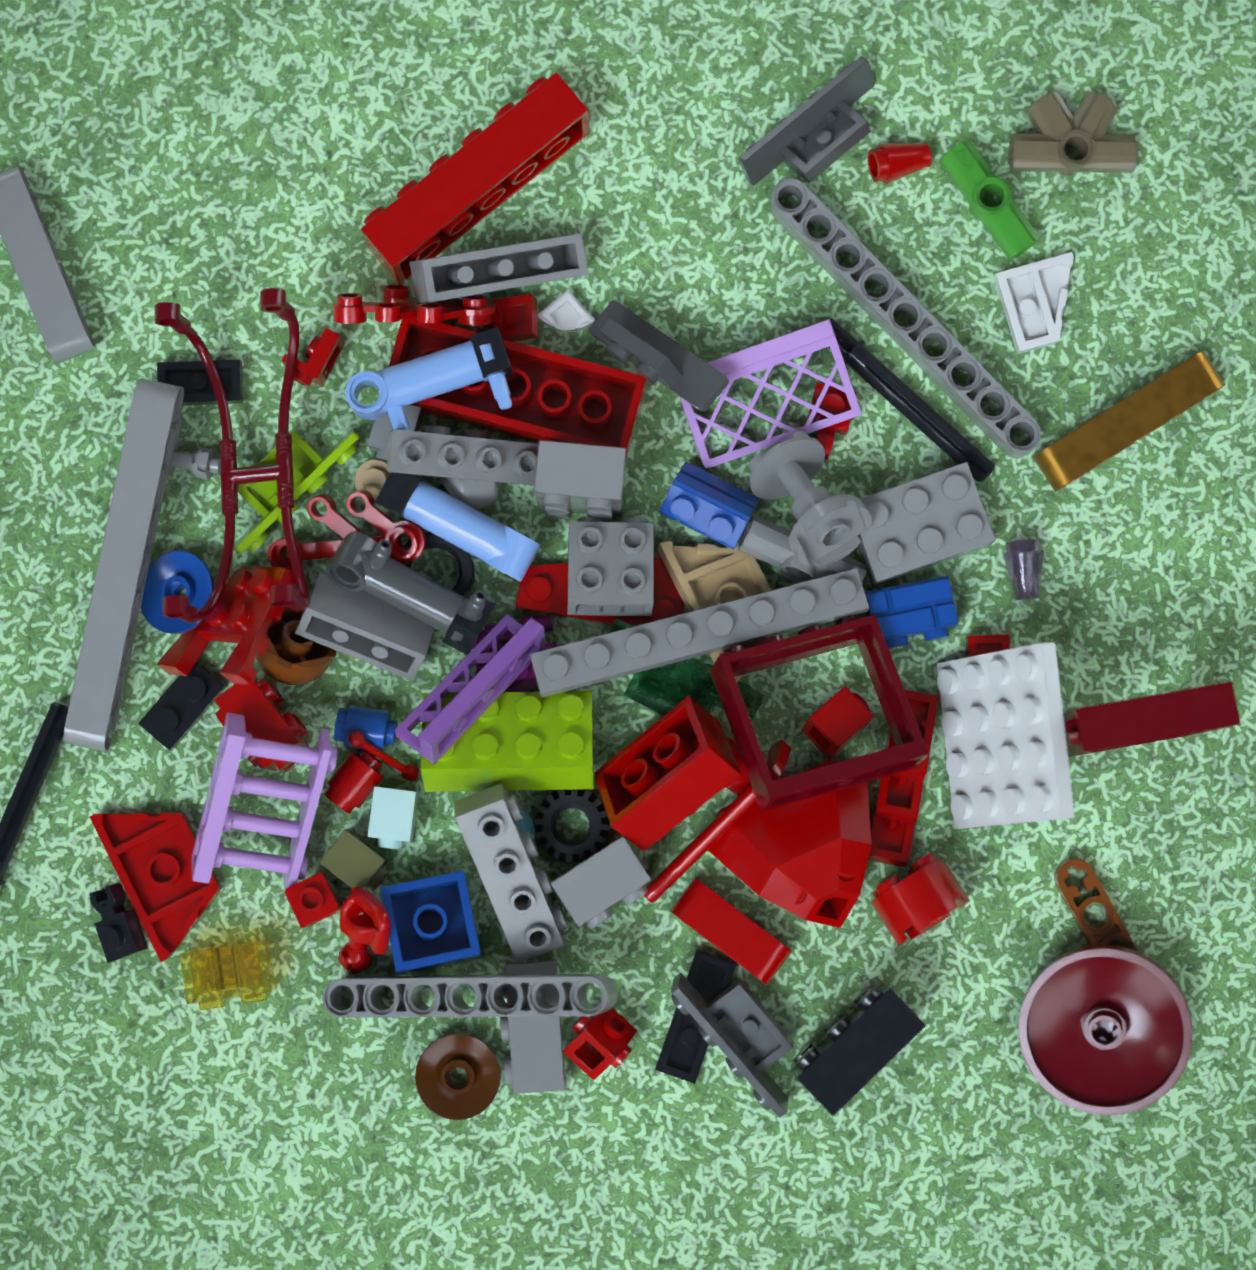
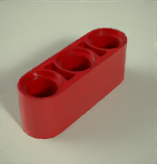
(730, 931)

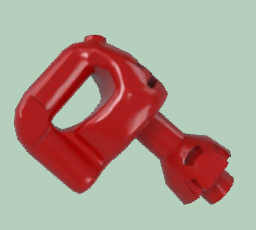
(365, 924)

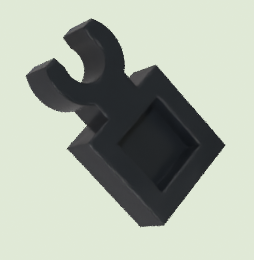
(118, 929)

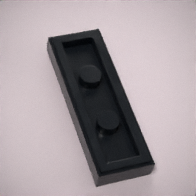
(684, 1044)

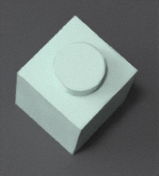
(393, 817)

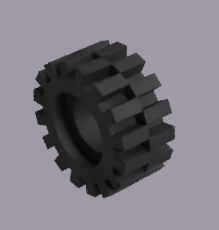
(546, 825)

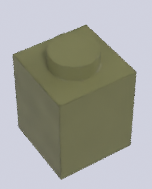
(355, 862)

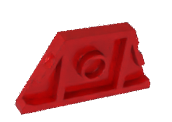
(156, 871)

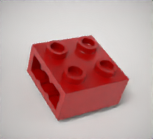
(263, 718)

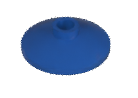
(170, 576)

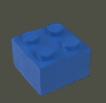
(430, 922)

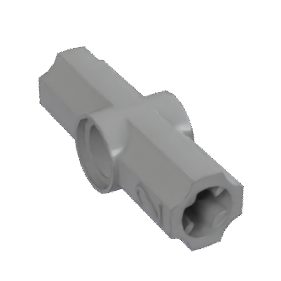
(771, 545)

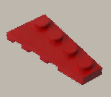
(546, 591)

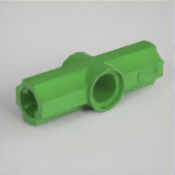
(975, 177)

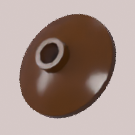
(439, 1090)

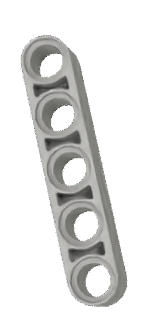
(38, 270)

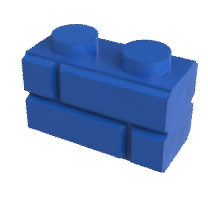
(709, 505)
(914, 610)

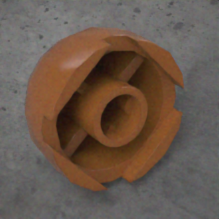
(292, 657)

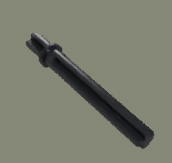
(911, 405)
(30, 782)

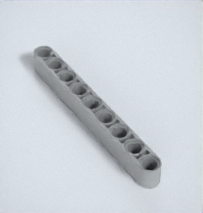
(899, 298)
(123, 564)

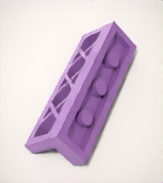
(473, 695)

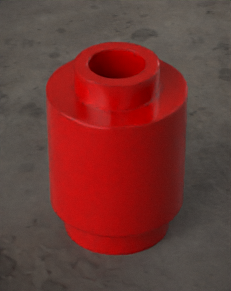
(354, 781)

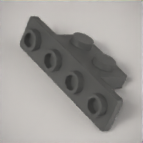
(815, 131)
(658, 356)
(742, 1032)

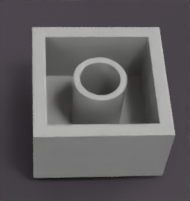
(602, 882)

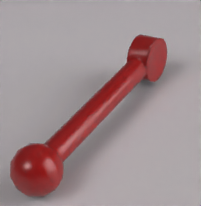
(409, 772)

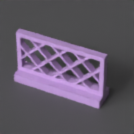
(766, 357)

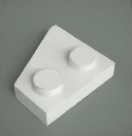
(1035, 301)

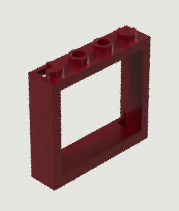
(808, 642)
(1150, 718)

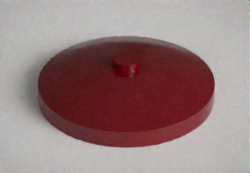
(1105, 1029)

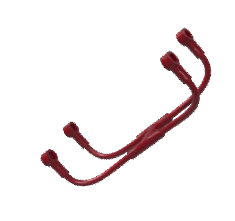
(282, 595)

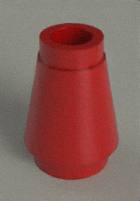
(897, 160)

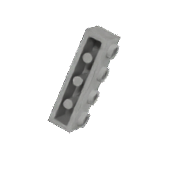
(509, 872)

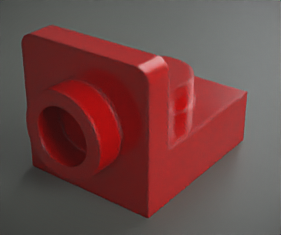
(322, 357)
(312, 900)

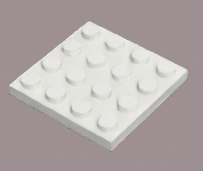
(1005, 737)

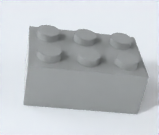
(580, 480)
(923, 524)

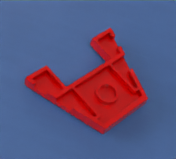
(238, 618)

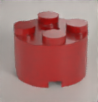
(918, 899)

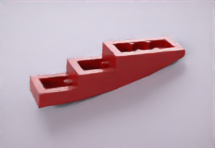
(900, 794)

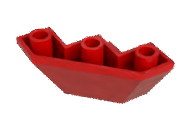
(804, 853)

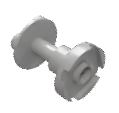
(825, 523)

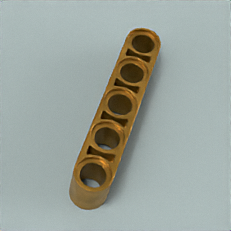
(1129, 421)

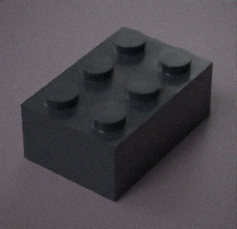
(856, 1047)

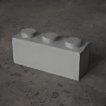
(365, 628)
(534, 1040)

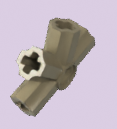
(1082, 131)

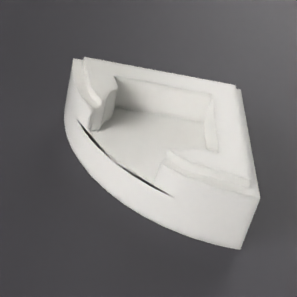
(566, 314)

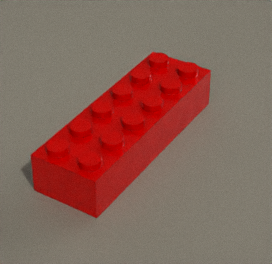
(477, 176)
(550, 392)

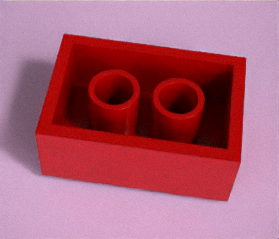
(666, 774)

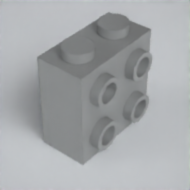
(610, 567)

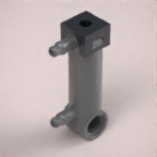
(367, 566)

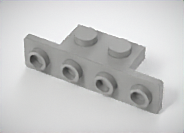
(462, 456)

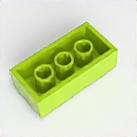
(521, 744)

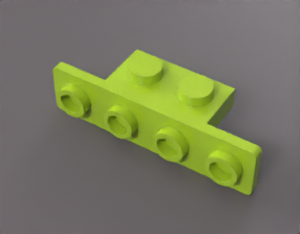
(307, 475)

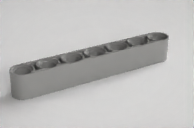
(450, 1002)

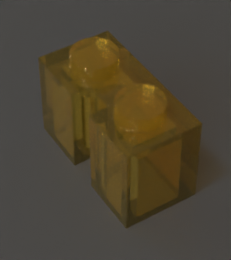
(227, 973)

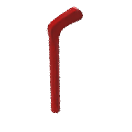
(776, 763)

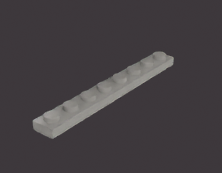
(699, 632)

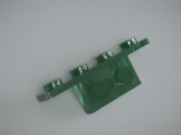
(670, 684)

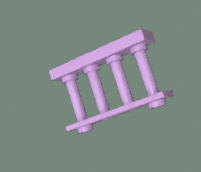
(229, 781)

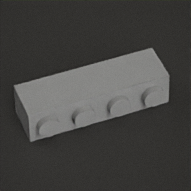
(498, 268)

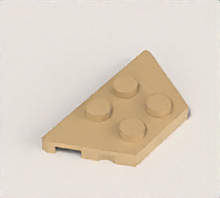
(712, 577)

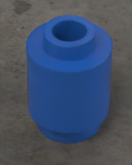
(373, 723)

